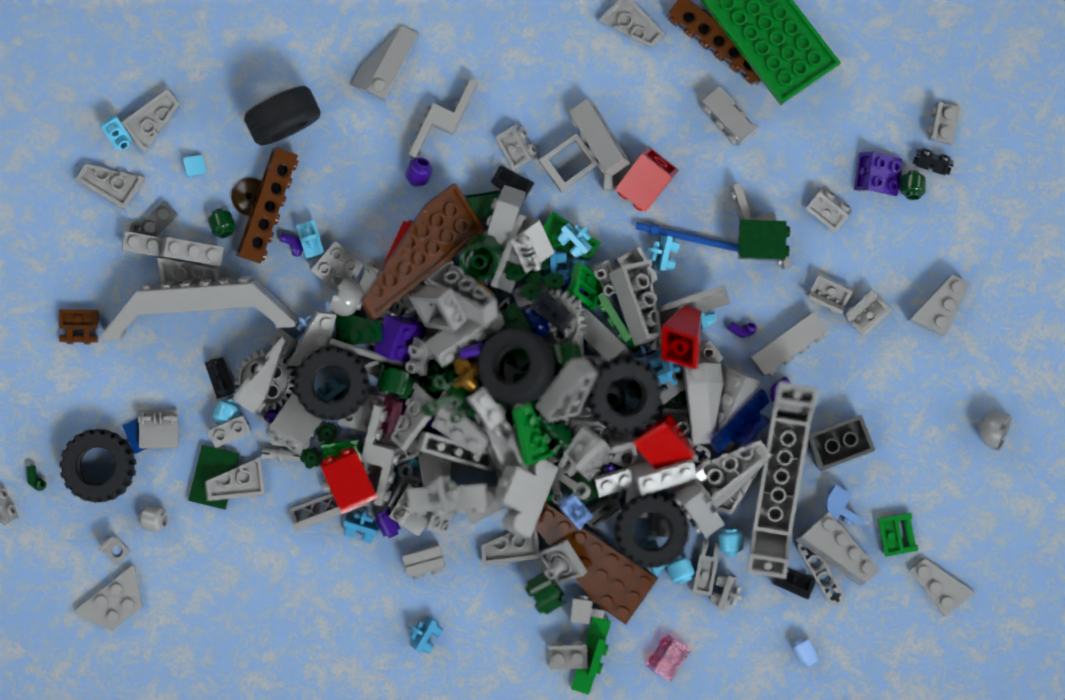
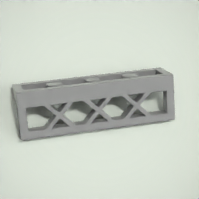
(509, 256)
(704, 301)
(318, 517)

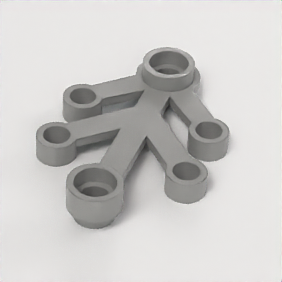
(577, 487)

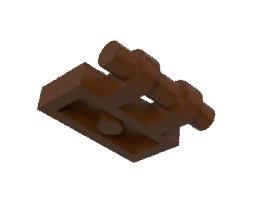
(79, 320)

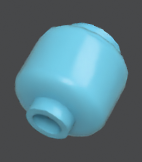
(225, 411)
(730, 541)
(680, 570)

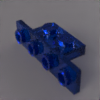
(744, 424)

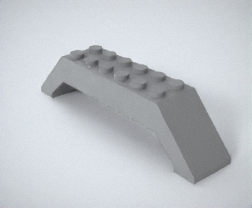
(200, 296)
(781, 479)

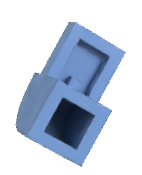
(836, 502)

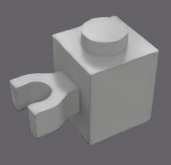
(583, 609)

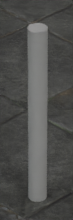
(364, 352)

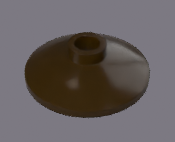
(239, 193)

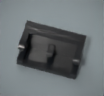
(509, 178)
(552, 310)
(796, 583)

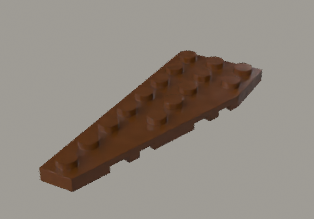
(431, 241)
(610, 577)

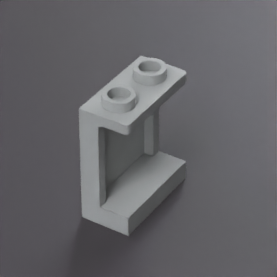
(293, 425)

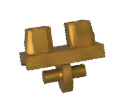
(466, 370)

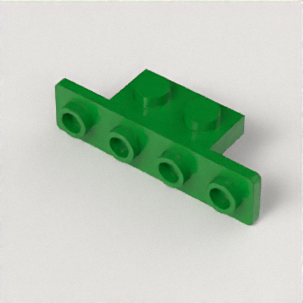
(597, 647)

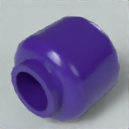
(418, 171)

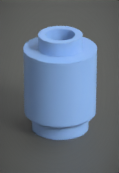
(805, 651)

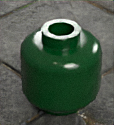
(913, 185)
(221, 223)

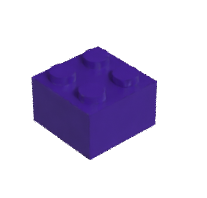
(397, 336)

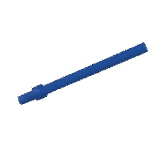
(655, 229)

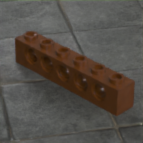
(700, 18)
(258, 212)

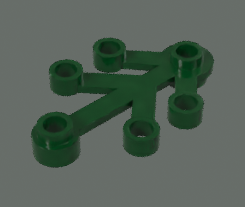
(457, 394)

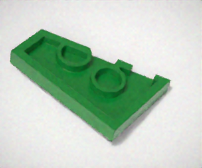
(553, 229)
(615, 321)
(530, 438)

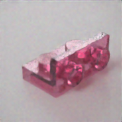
(394, 410)
(668, 657)

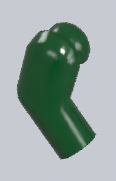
(33, 480)

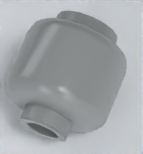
(153, 518)

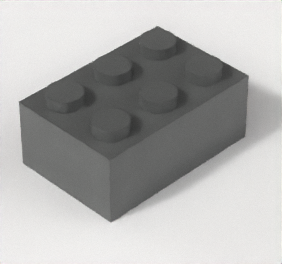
(840, 443)

